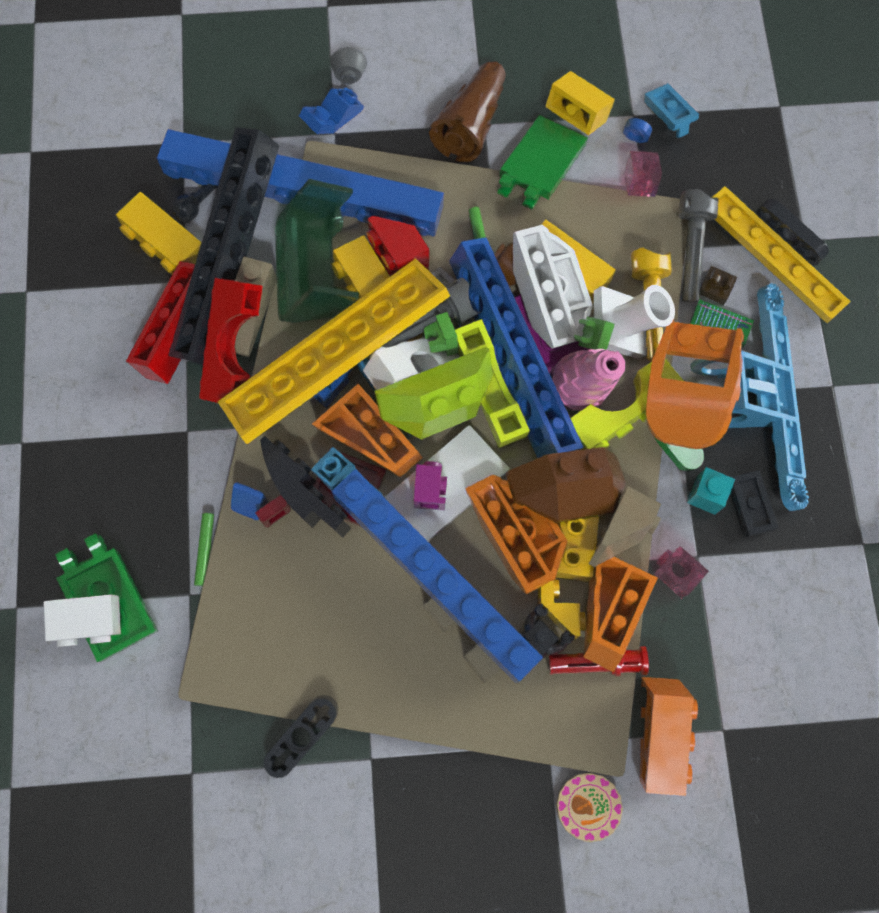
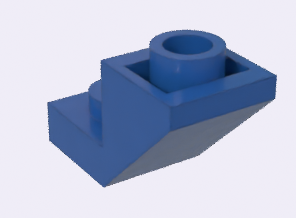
(335, 111)

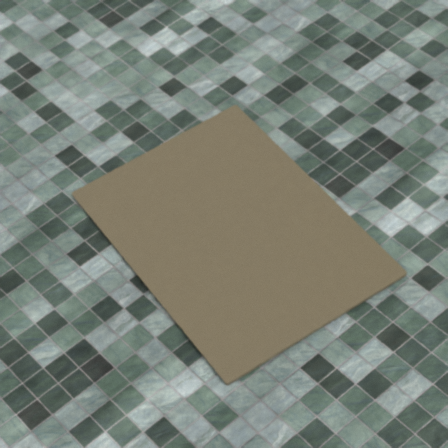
(334, 616)

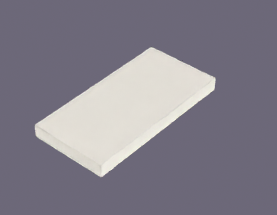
(464, 463)

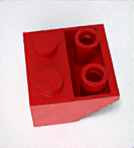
(396, 244)

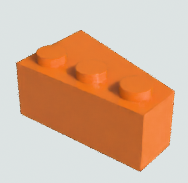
(358, 425)
(613, 610)
(667, 736)

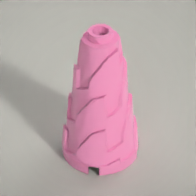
(587, 377)

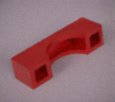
(230, 308)

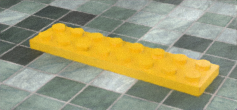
(332, 350)

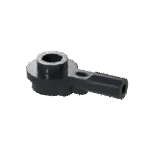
(187, 205)

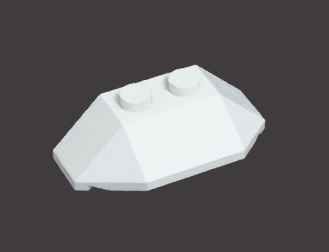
(550, 285)

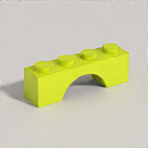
(498, 404)
(599, 426)

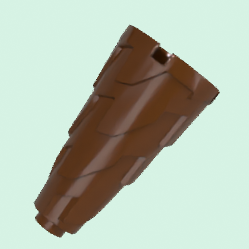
(467, 118)

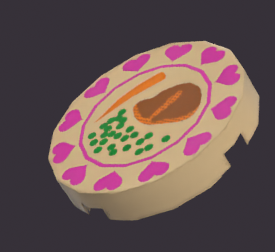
(589, 807)

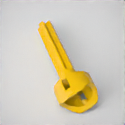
(651, 268)

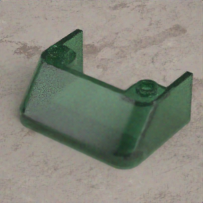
(305, 254)

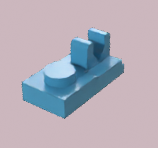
(671, 109)

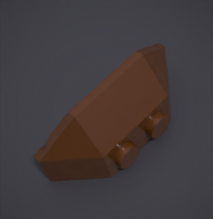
(569, 484)

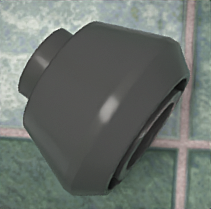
(348, 65)

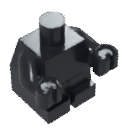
(542, 638)

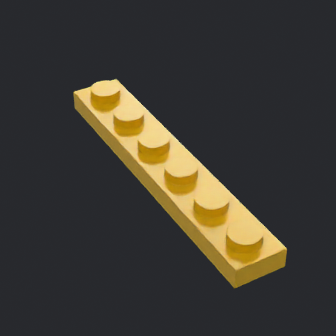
(779, 257)

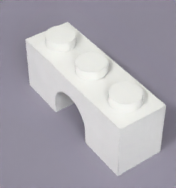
(403, 361)

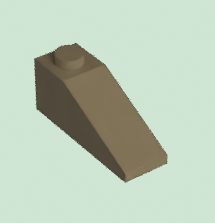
(257, 273)
(627, 525)

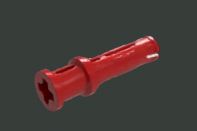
(576, 663)

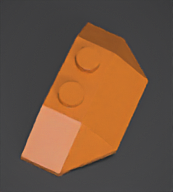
(524, 540)

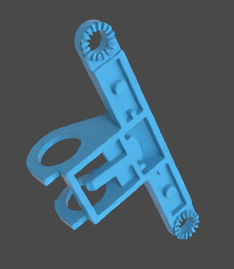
(774, 384)

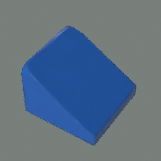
(247, 500)

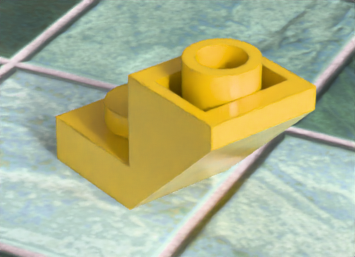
(563, 615)

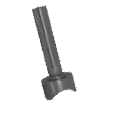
(702, 209)
(456, 305)

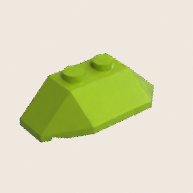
(438, 395)

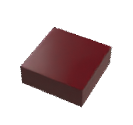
(273, 511)

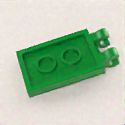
(541, 160)
(106, 575)

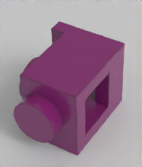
(429, 486)

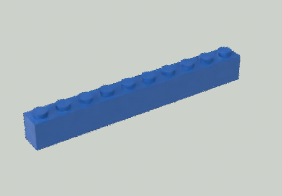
(205, 158)

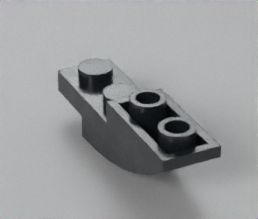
(297, 487)

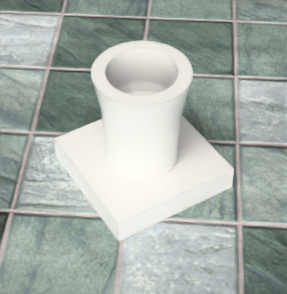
(633, 317)

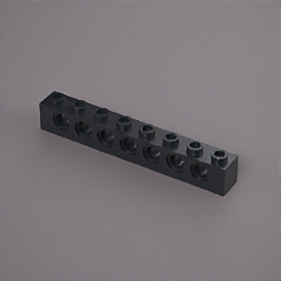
(226, 235)

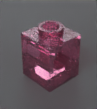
(642, 173)
(693, 571)

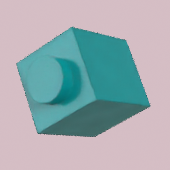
(710, 491)

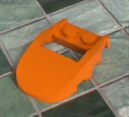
(687, 411)

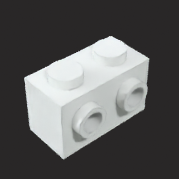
(82, 618)

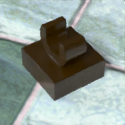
(717, 285)

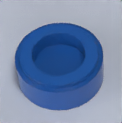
(637, 130)

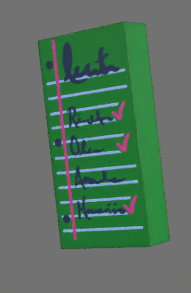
(714, 316)

